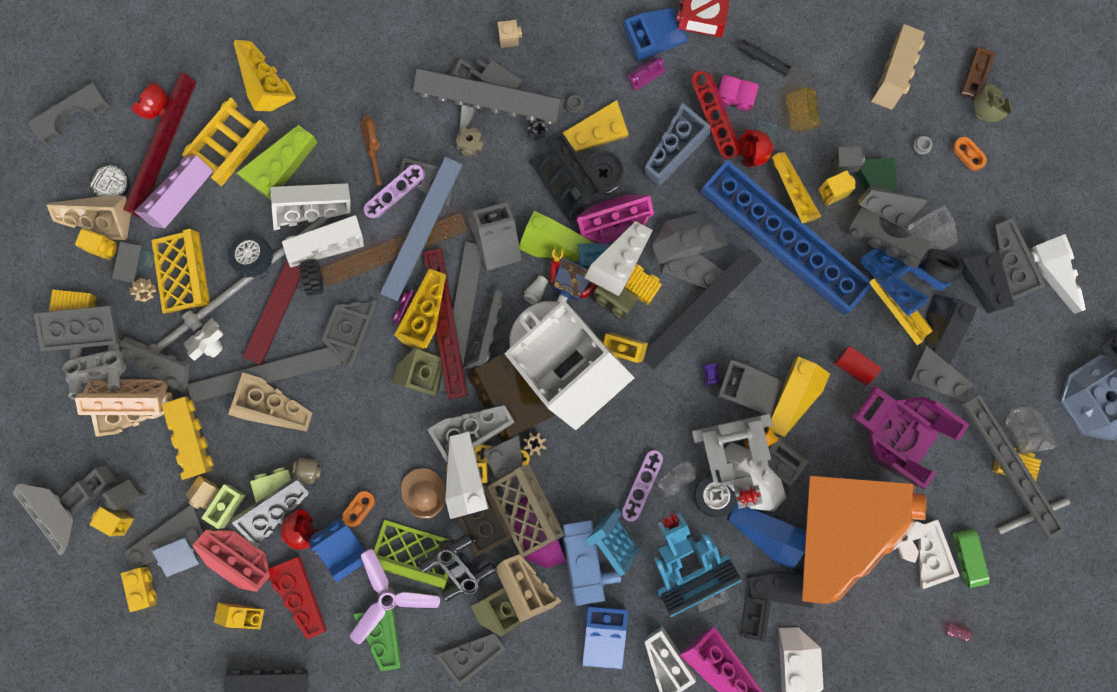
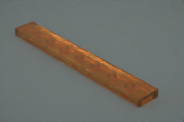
(388, 251)

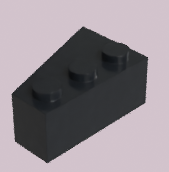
(988, 281)

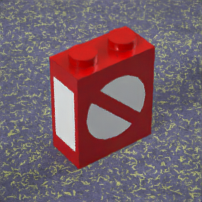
(703, 16)

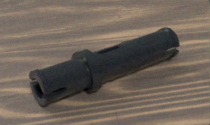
(764, 57)

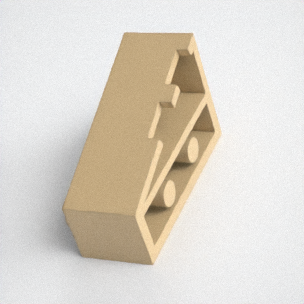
(524, 588)

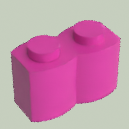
(738, 92)

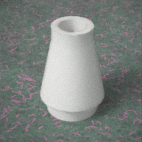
(535, 291)

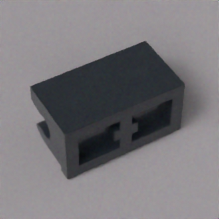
(755, 619)

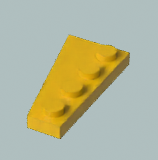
(598, 129)
(800, 198)

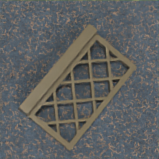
(539, 506)

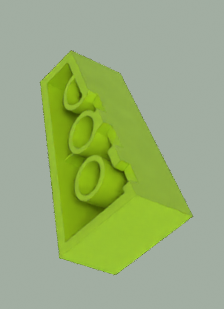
(279, 161)

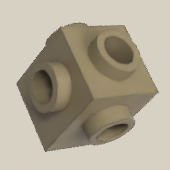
(473, 147)

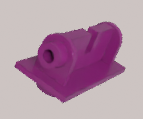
(646, 73)
(405, 300)

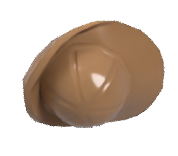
(423, 493)

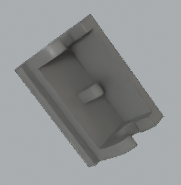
(126, 263)

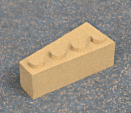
(899, 67)

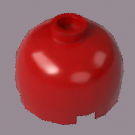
(151, 102)
(755, 148)
(297, 529)

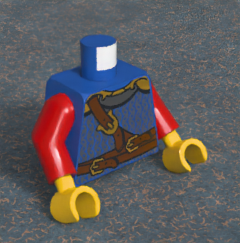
(569, 279)

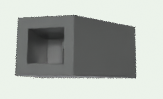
(123, 496)

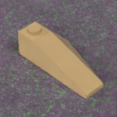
(115, 424)

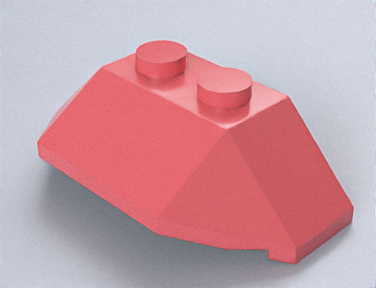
(233, 558)

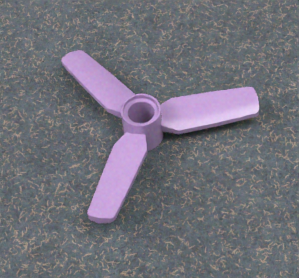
(377, 610)

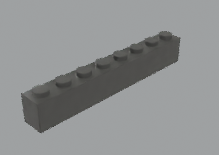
(488, 95)

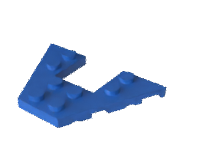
(887, 273)

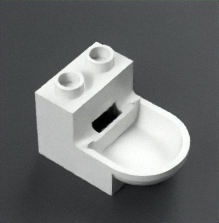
(543, 340)

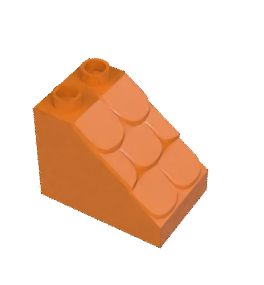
(852, 529)

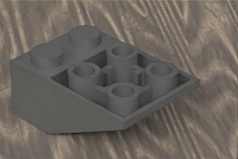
(495, 236)
(748, 388)

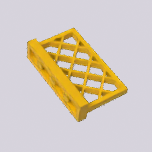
(194, 264)
(914, 324)

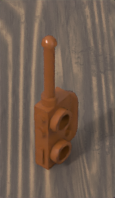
(371, 143)

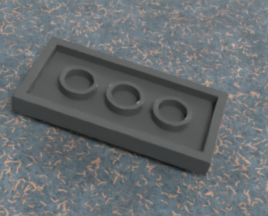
(76, 328)

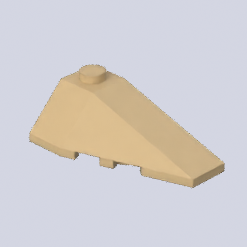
(95, 214)
(264, 404)

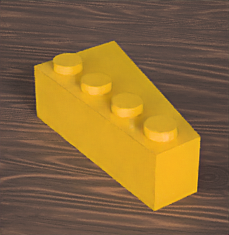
(187, 437)

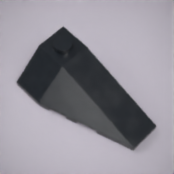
(949, 323)

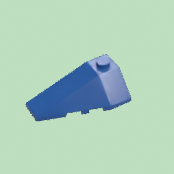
(778, 539)

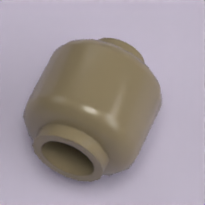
(306, 470)

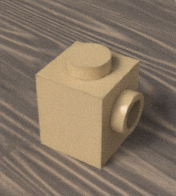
(509, 33)
(202, 493)

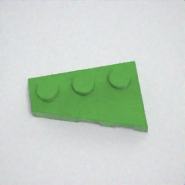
(384, 641)

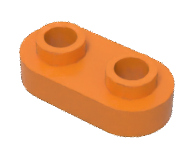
(971, 152)
(358, 508)

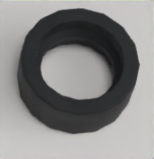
(943, 265)

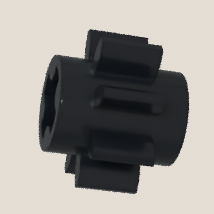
(536, 134)

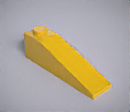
(261, 83)
(422, 315)
(799, 392)

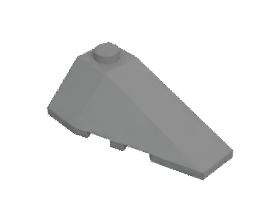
(480, 425)

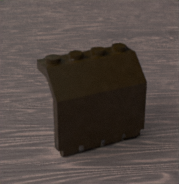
(502, 384)

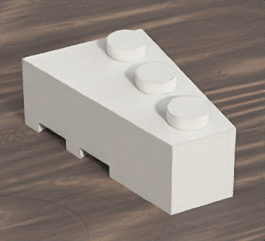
(670, 670)

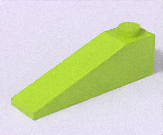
(545, 234)

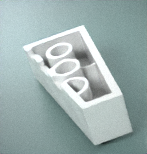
(308, 203)
(324, 242)
(618, 261)

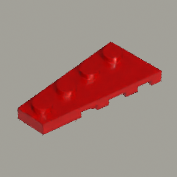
(297, 594)

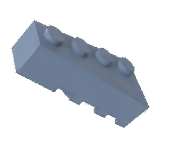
(677, 144)

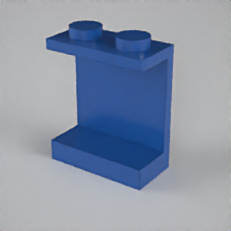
(338, 549)

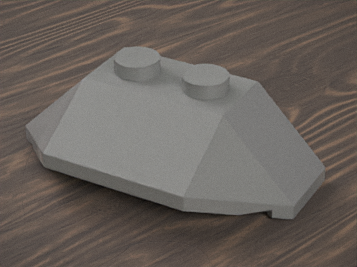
(47, 513)

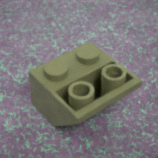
(620, 305)

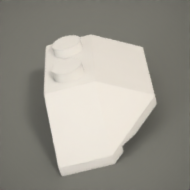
(770, 486)
(799, 661)

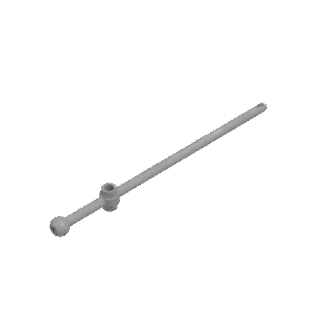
(192, 320)

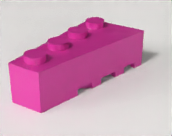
(718, 663)

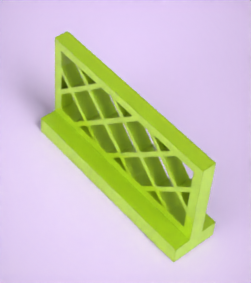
(404, 569)

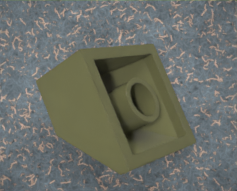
(419, 372)
(496, 613)

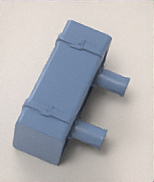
(583, 565)

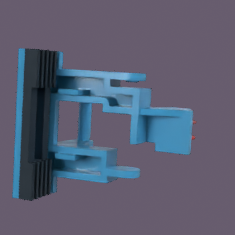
(700, 585)

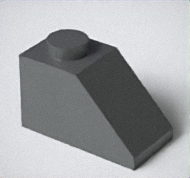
(847, 159)

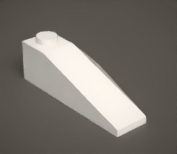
(1055, 265)
(464, 484)

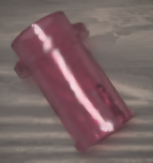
(964, 634)

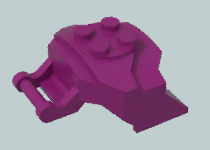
(905, 431)

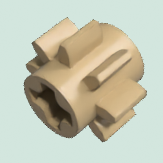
(142, 289)
(530, 446)

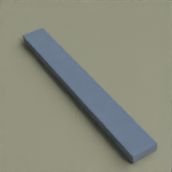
(421, 229)

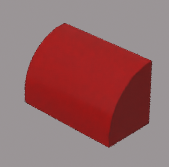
(857, 366)

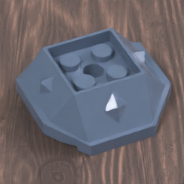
(1086, 400)

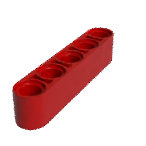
(709, 108)

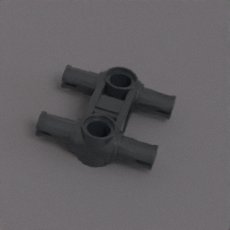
(458, 567)

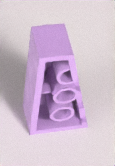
(174, 192)

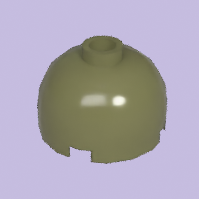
(990, 104)

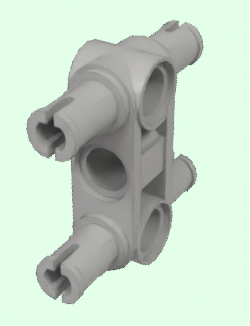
(93, 368)

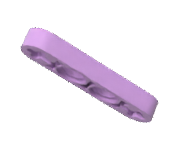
(392, 189)
(639, 484)

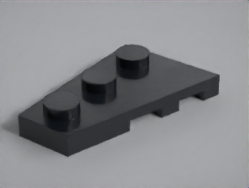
(779, 587)

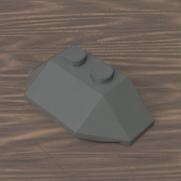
(688, 237)

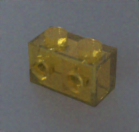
(803, 109)

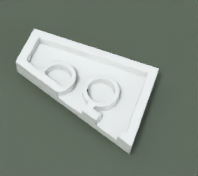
(935, 557)

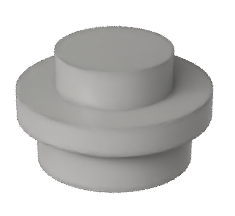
(922, 145)

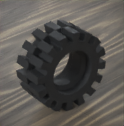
(311, 277)

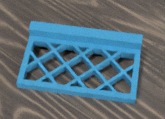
(614, 541)

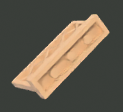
(115, 403)

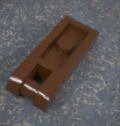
(977, 72)

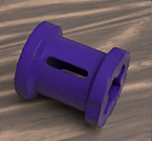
(711, 374)

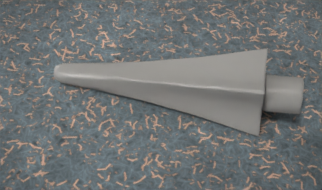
(466, 116)

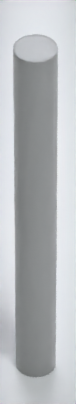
(1028, 518)

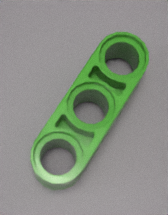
(971, 558)

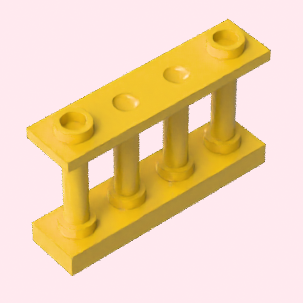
(244, 144)

